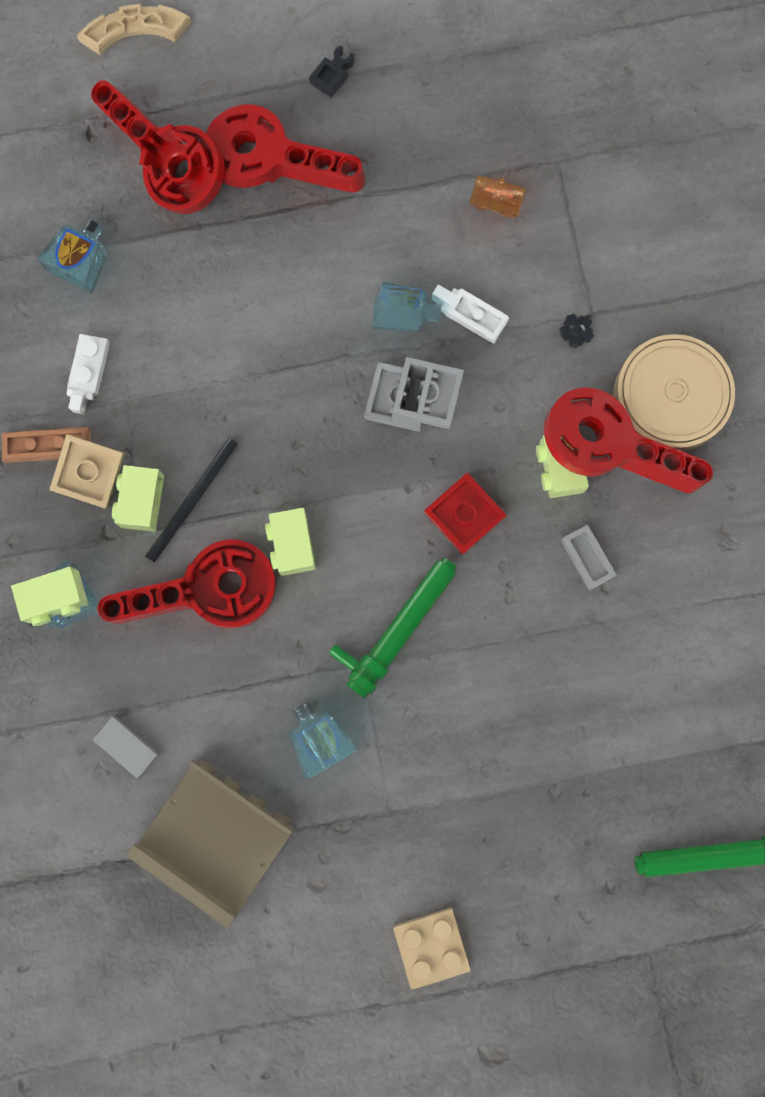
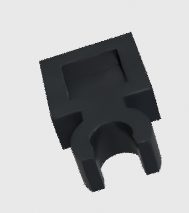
(332, 74)

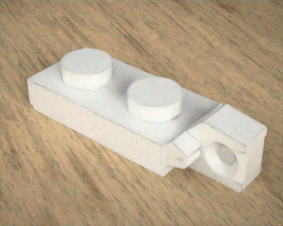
(471, 312)
(86, 371)

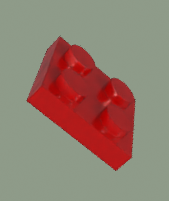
(464, 513)

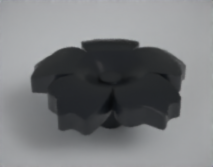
(576, 330)

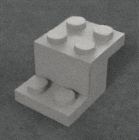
(414, 394)

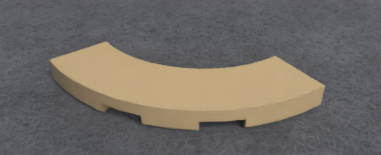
(133, 21)

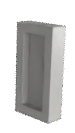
(588, 557)
(125, 747)

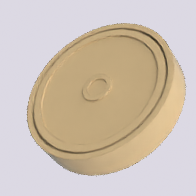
(676, 391)

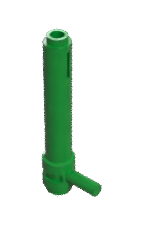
(375, 664)
(701, 858)

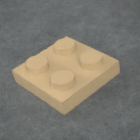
(87, 471)
(431, 948)

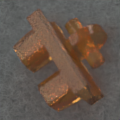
(497, 196)

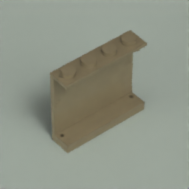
(212, 842)

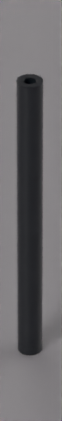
(191, 500)

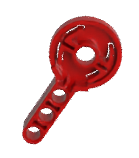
(164, 151)
(277, 153)
(617, 439)
(203, 591)

